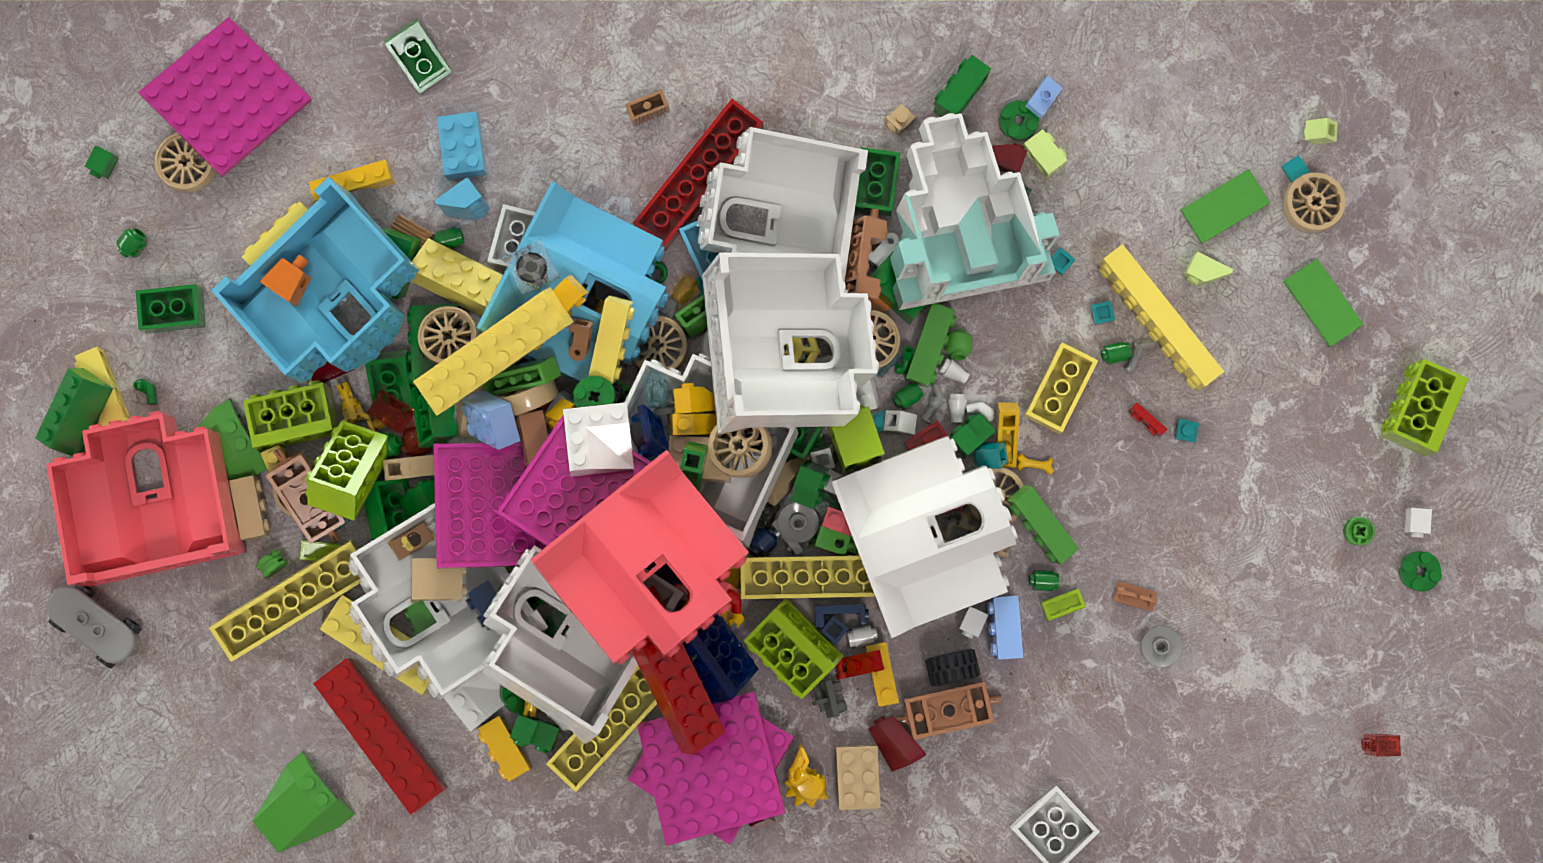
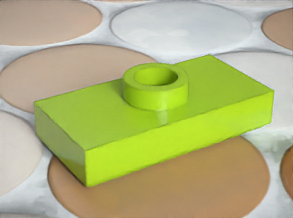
(316, 550)
(1063, 604)

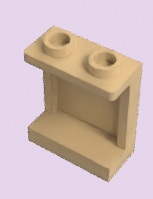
(435, 584)

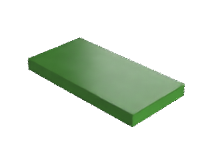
(1225, 206)
(1323, 302)

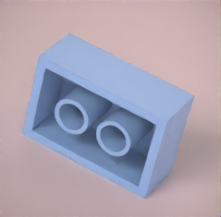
(490, 419)
(1005, 627)

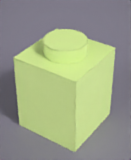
(1321, 131)

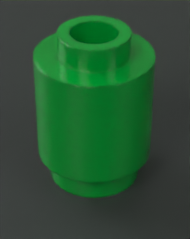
(449, 237)
(1116, 352)
(907, 396)
(1044, 580)

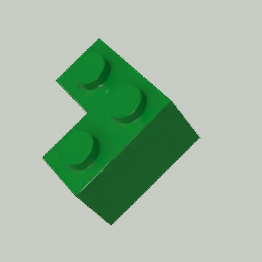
(972, 434)
(810, 483)
(418, 497)
(535, 732)

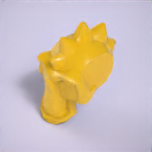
(805, 783)

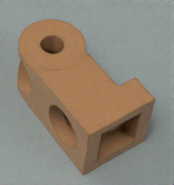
(581, 339)

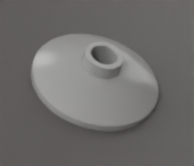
(802, 513)
(1171, 642)

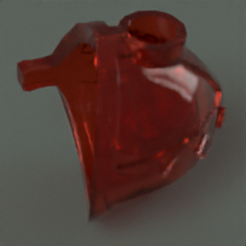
(410, 443)

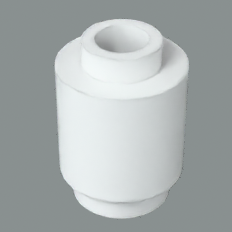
(862, 636)

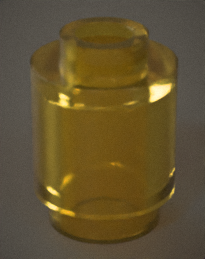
(685, 289)

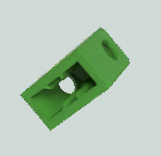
(825, 540)

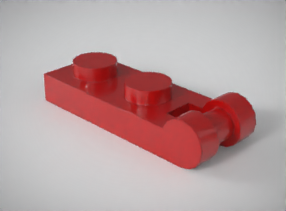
(860, 664)

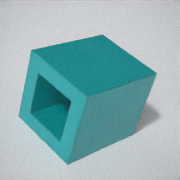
(991, 455)

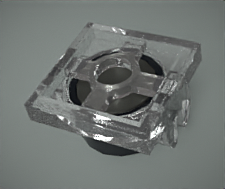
(531, 269)

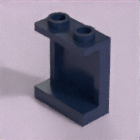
(820, 611)

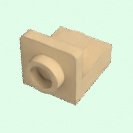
(899, 120)

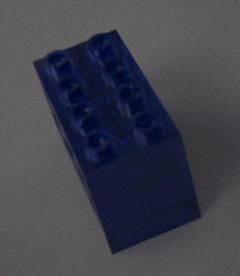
(720, 661)

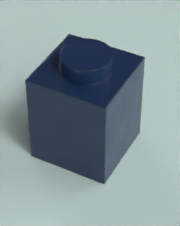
(834, 630)

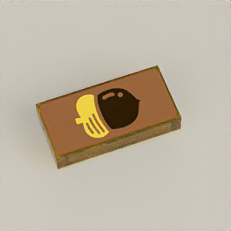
(411, 541)

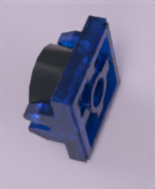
(648, 432)

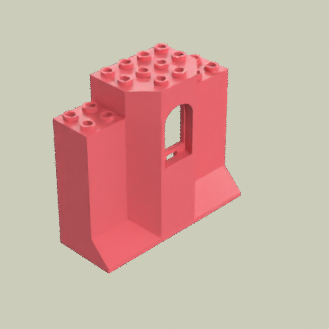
(116, 532)
(603, 559)

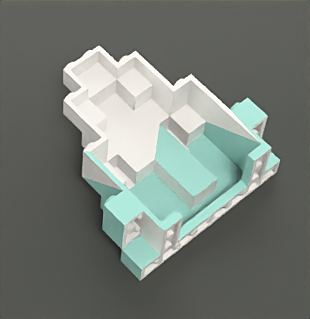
(965, 221)

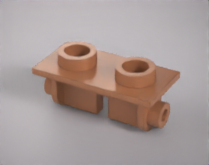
(1135, 596)

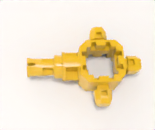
(353, 410)

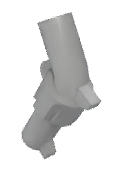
(1138, 352)
(935, 402)

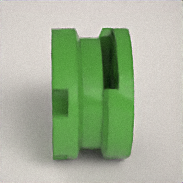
(1359, 531)
(271, 564)

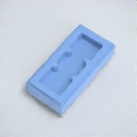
(1043, 97)

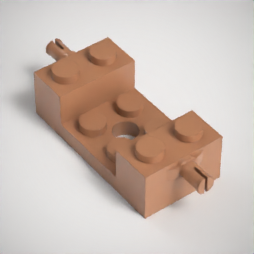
(864, 234)
(290, 483)
(926, 716)

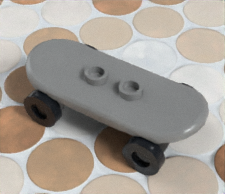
(91, 624)

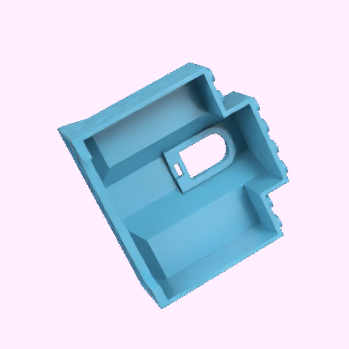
(590, 248)
(344, 257)

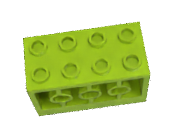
(1423, 407)
(293, 429)
(857, 442)
(346, 470)
(793, 648)

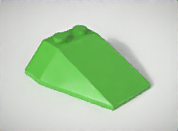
(237, 449)
(300, 807)

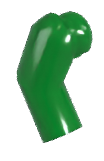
(903, 368)
(147, 388)

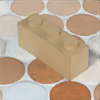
(250, 508)

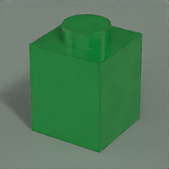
(101, 163)

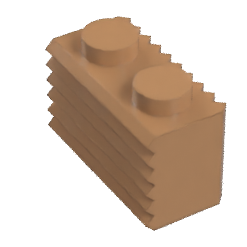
(647, 107)
(408, 227)

